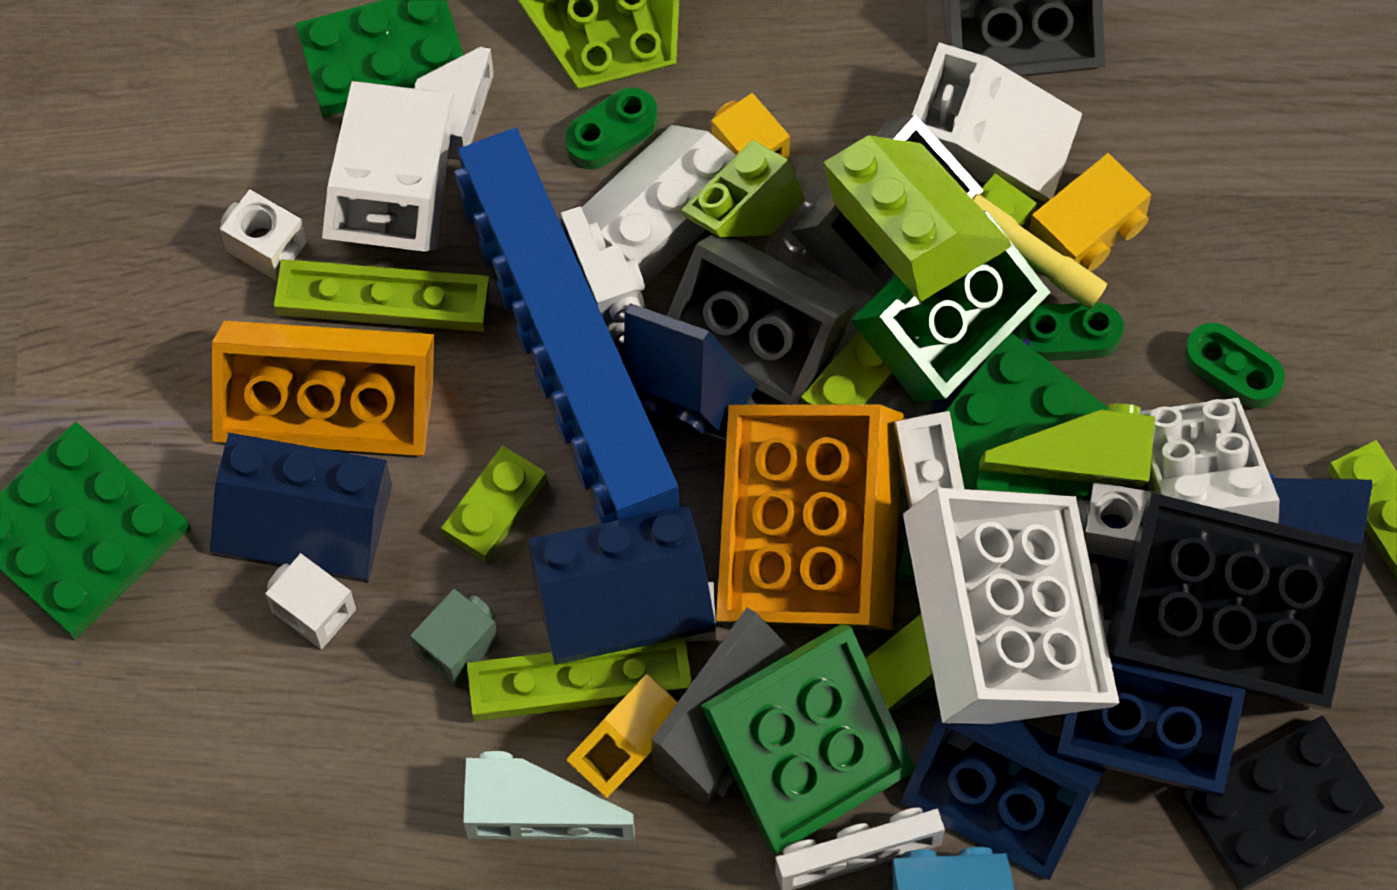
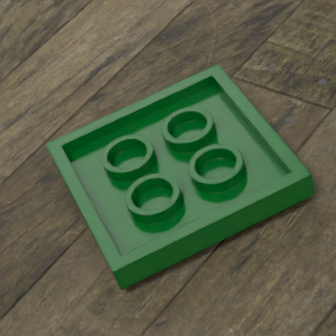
(1010, 399)
(81, 530)
(808, 738)

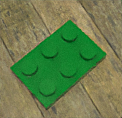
(376, 45)

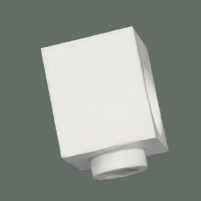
(262, 253)
(1111, 500)
(309, 600)

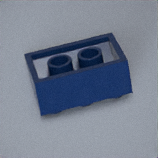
(298, 500)
(622, 584)
(1161, 730)
(1004, 789)

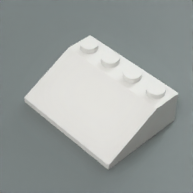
(1008, 606)

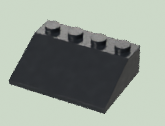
(1236, 601)

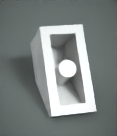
(470, 81)

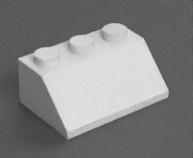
(646, 198)

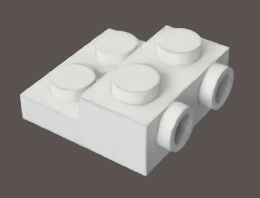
(606, 271)

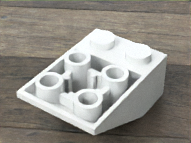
(996, 121)
(390, 167)
(1211, 459)

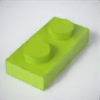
(494, 504)

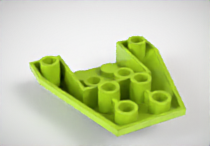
(607, 37)

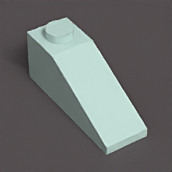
(523, 801)

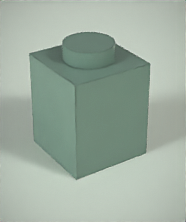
(454, 635)

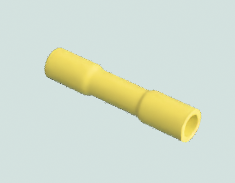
(1059, 269)

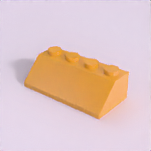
(323, 386)

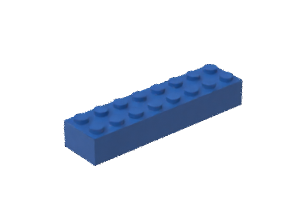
(563, 330)

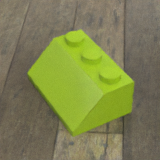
(912, 212)

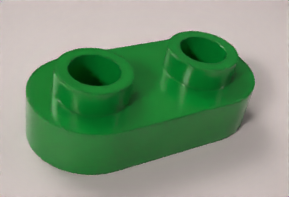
(615, 128)
(1072, 334)
(1237, 364)

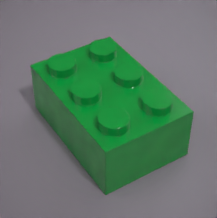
(947, 335)

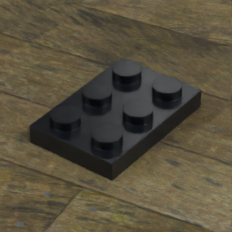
(1283, 804)

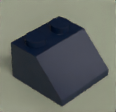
(682, 372)

